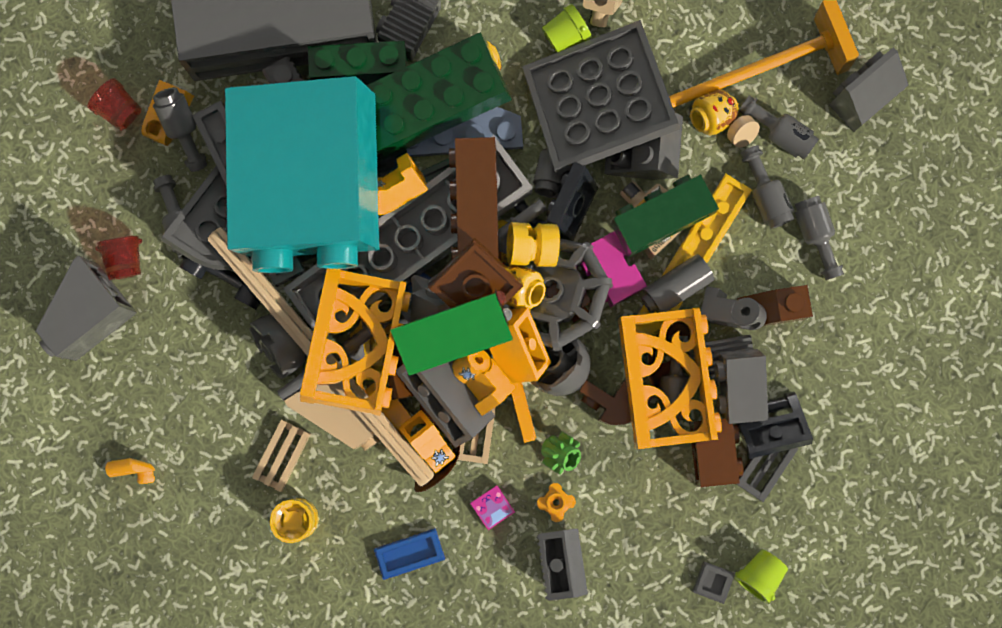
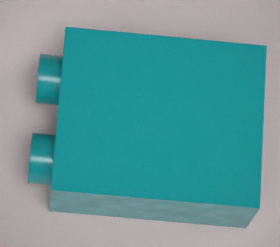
(302, 172)

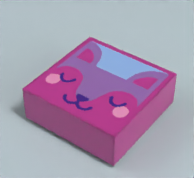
(492, 507)

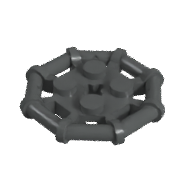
(570, 295)

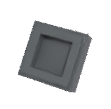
(713, 582)

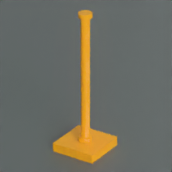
(833, 37)

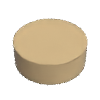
(743, 131)

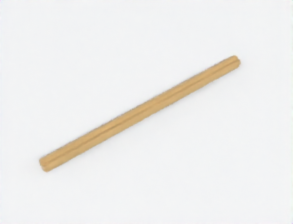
(302, 336)

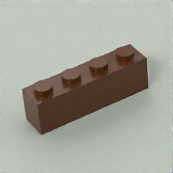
(475, 193)

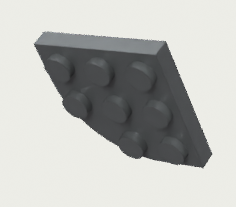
(197, 220)

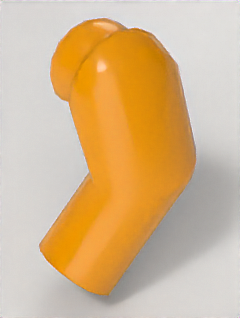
(131, 466)

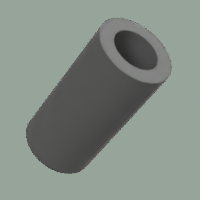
(677, 285)

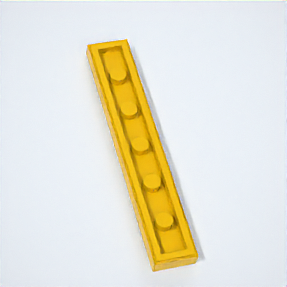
(706, 234)

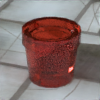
(114, 104)
(120, 256)

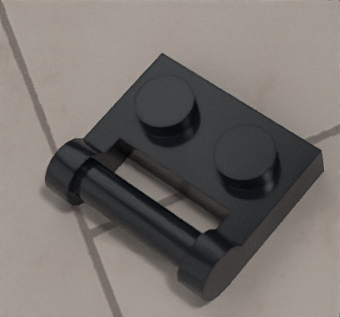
(777, 432)

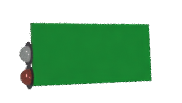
(453, 333)

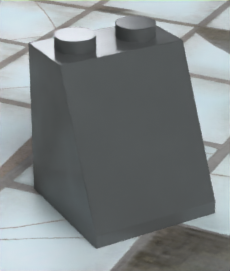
(82, 311)

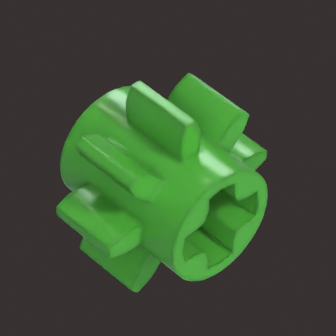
(561, 453)

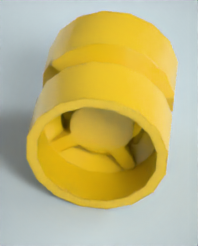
(532, 244)
(294, 520)

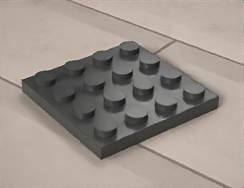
(600, 97)

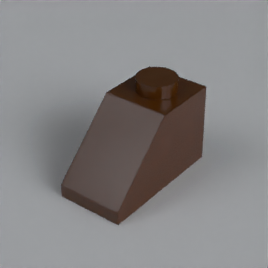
(784, 304)

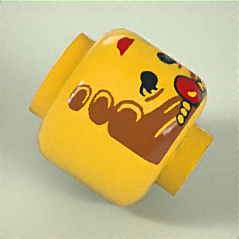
(714, 112)
(532, 291)

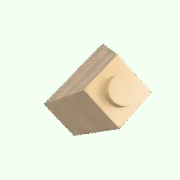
(337, 421)

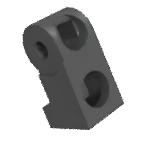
(741, 314)

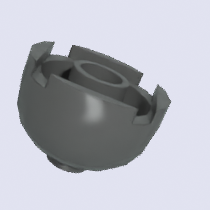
(277, 345)
(567, 369)

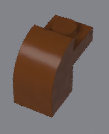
(615, 408)

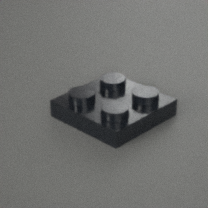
(573, 201)

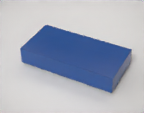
(409, 554)

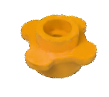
(565, 502)

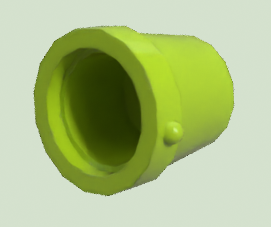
(566, 29)
(762, 576)

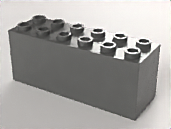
(250, 35)

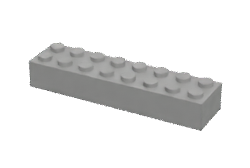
(409, 239)

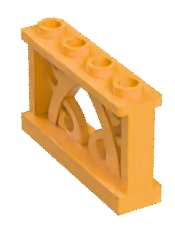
(321, 373)
(642, 416)

